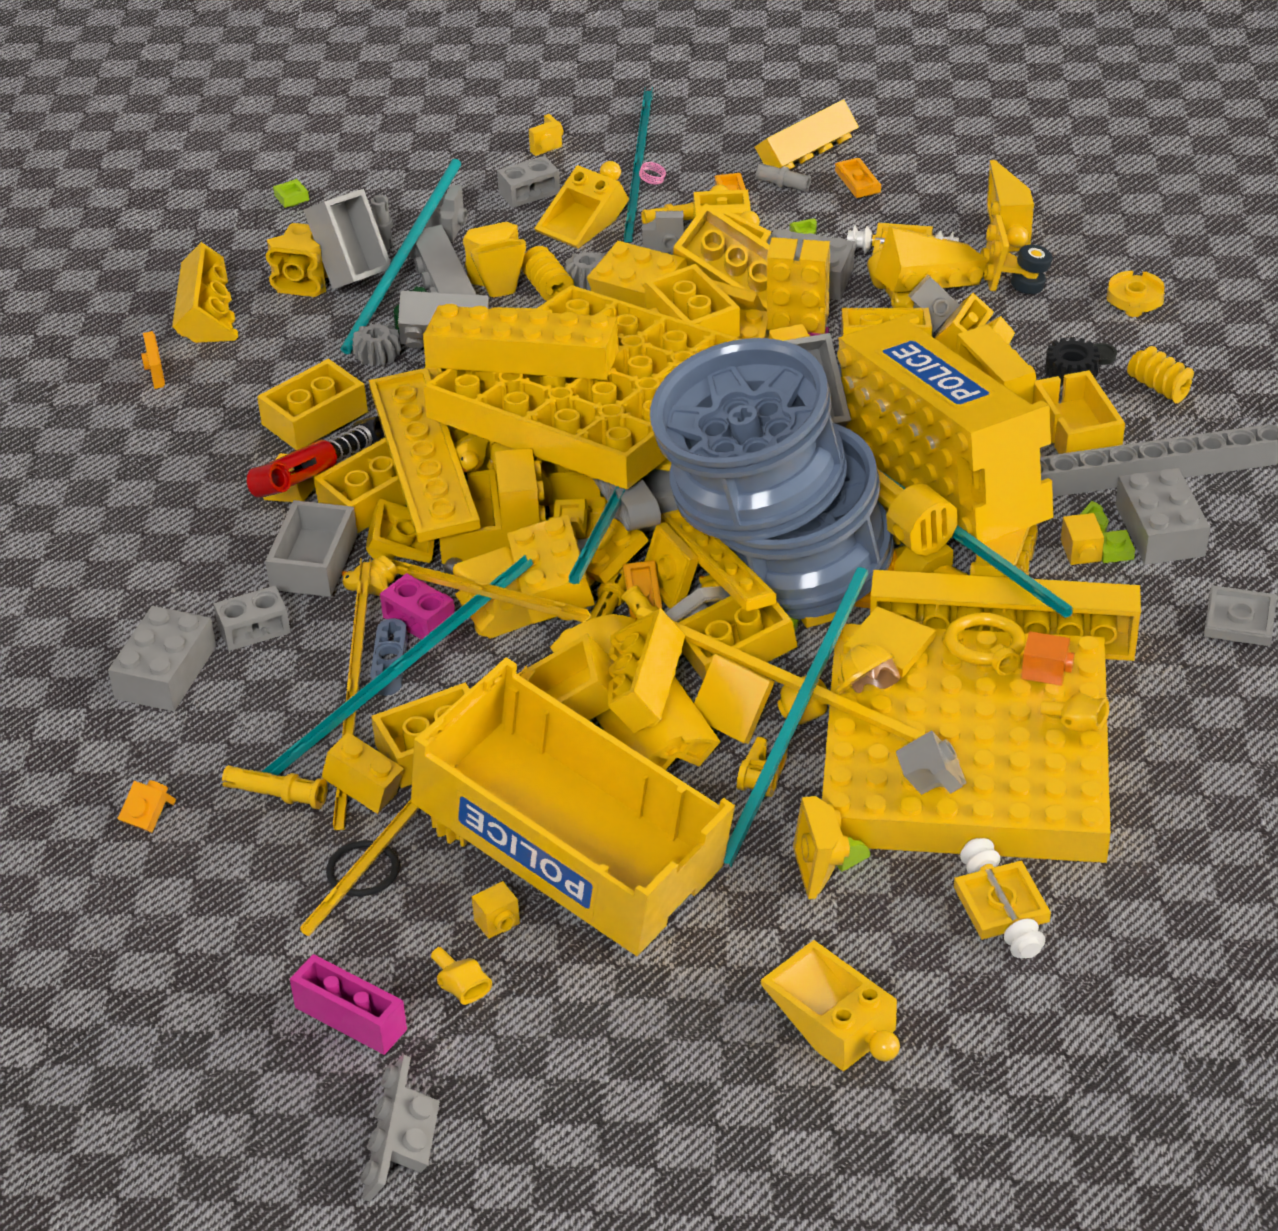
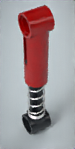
(312, 459)

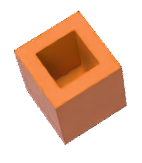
(1047, 658)

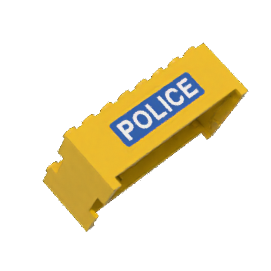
(943, 422)
(568, 807)

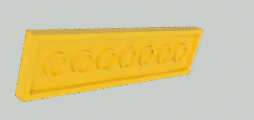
(423, 458)

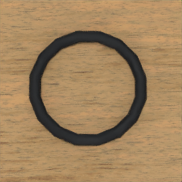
(368, 891)

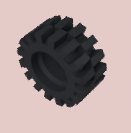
(1071, 358)

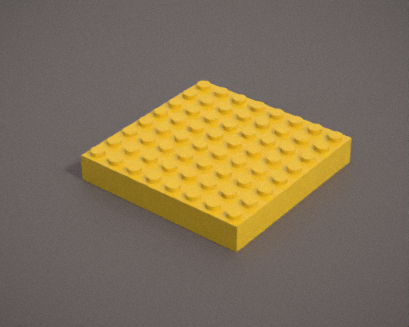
(578, 422)
(1025, 773)

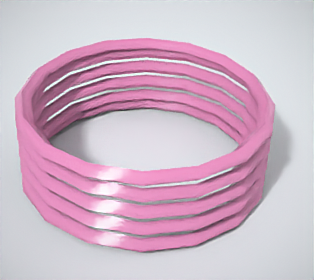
(661, 179)

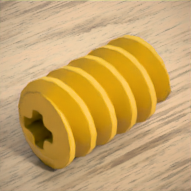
(545, 272)
(1161, 373)

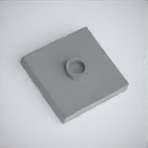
(696, 602)
(1240, 615)

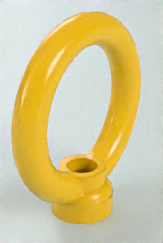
(1002, 658)

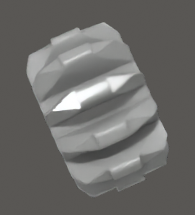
(581, 265)
(376, 344)

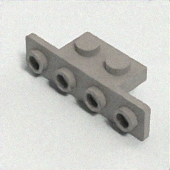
(402, 1129)

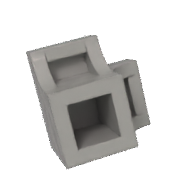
(450, 212)
(663, 231)
(932, 296)
(931, 764)

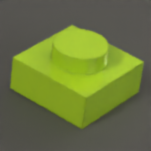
(291, 193)
(1117, 547)

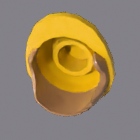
(868, 665)

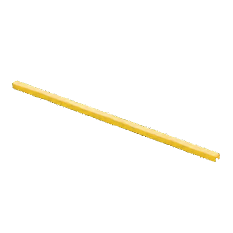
(492, 591)
(354, 676)
(795, 682)
(368, 857)

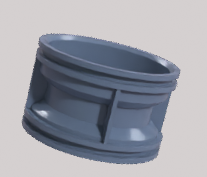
(749, 439)
(818, 560)

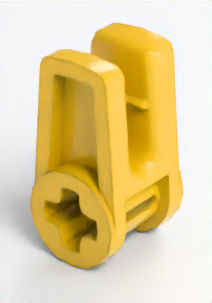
(753, 765)

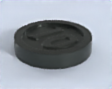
(1107, 353)

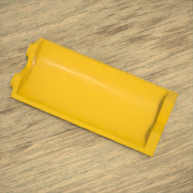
(682, 729)

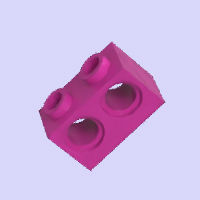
(416, 605)

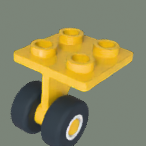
(1026, 268)

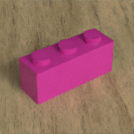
(348, 1004)

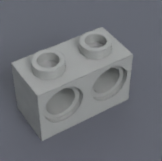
(528, 181)
(252, 618)

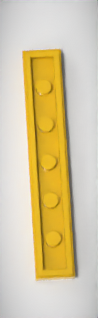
(723, 565)

